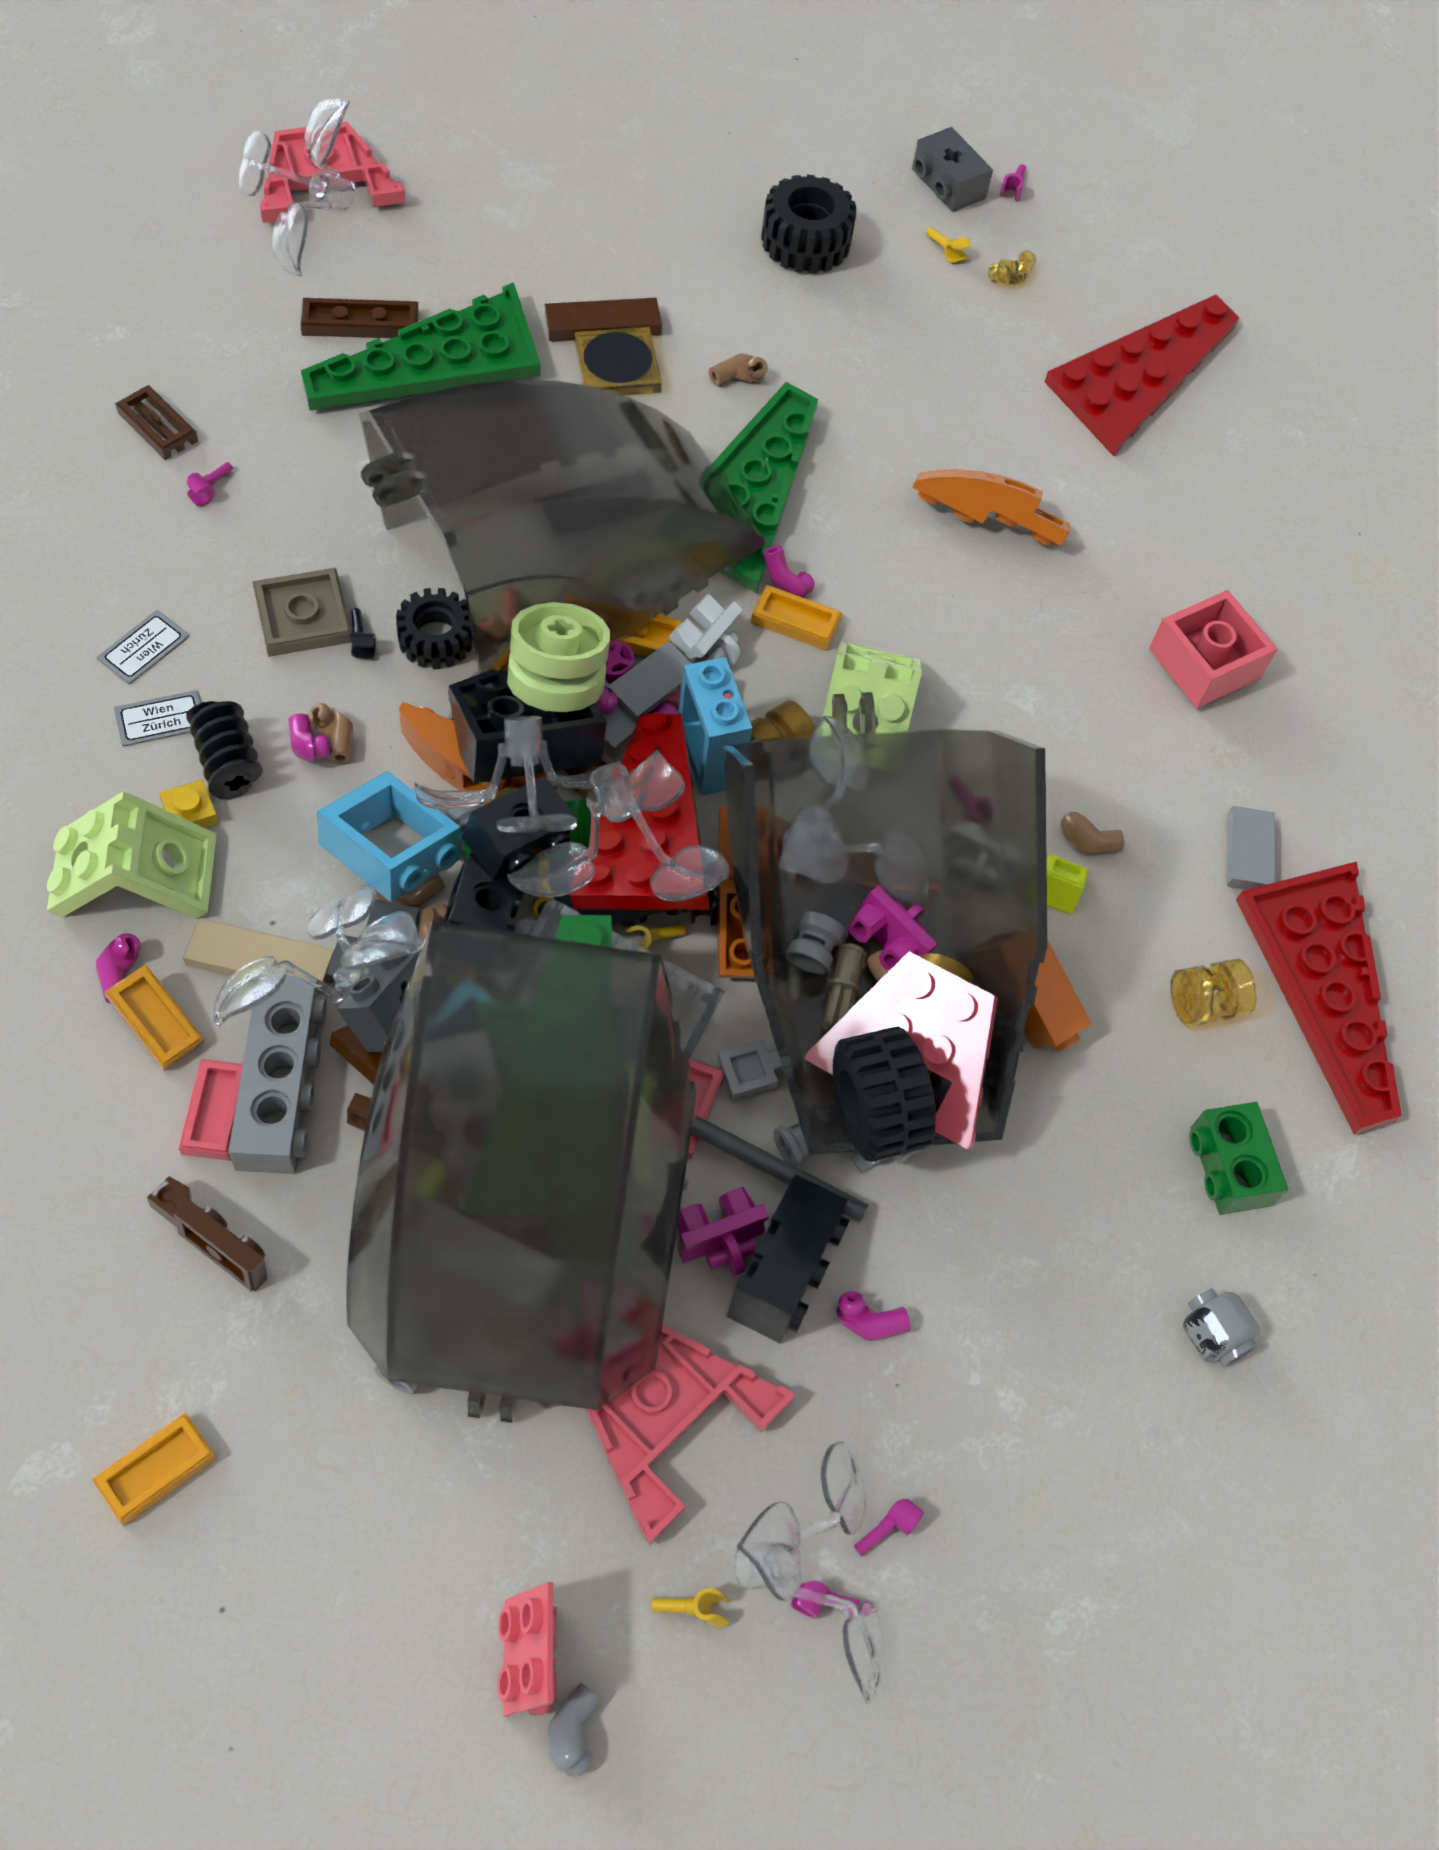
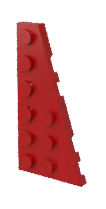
(1136, 374)
(624, 854)
(1328, 975)

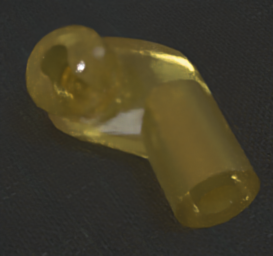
(1012, 272)

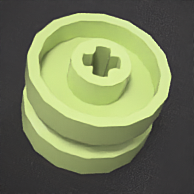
(558, 656)

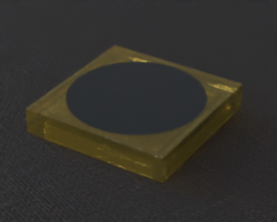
(618, 360)

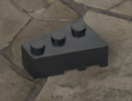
(789, 1260)

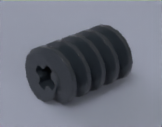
(224, 748)

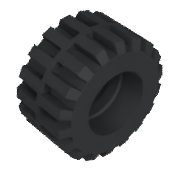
(808, 223)
(884, 1093)

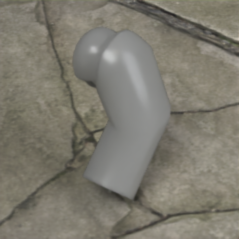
(567, 1734)

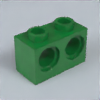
(1249, 1157)

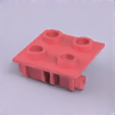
(528, 1632)

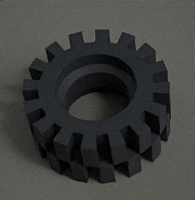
(434, 647)

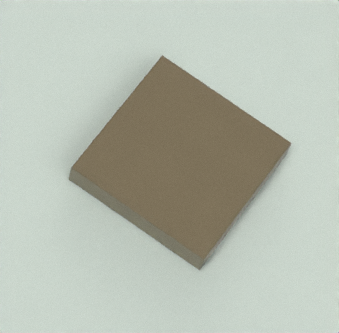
(302, 612)

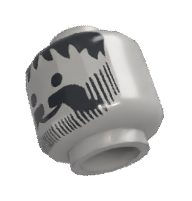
(1221, 1327)

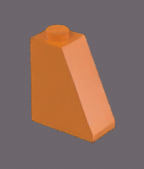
(1056, 1009)

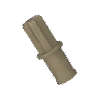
(844, 984)

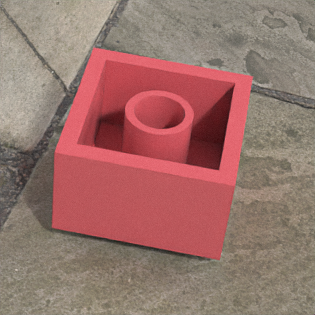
(1212, 648)

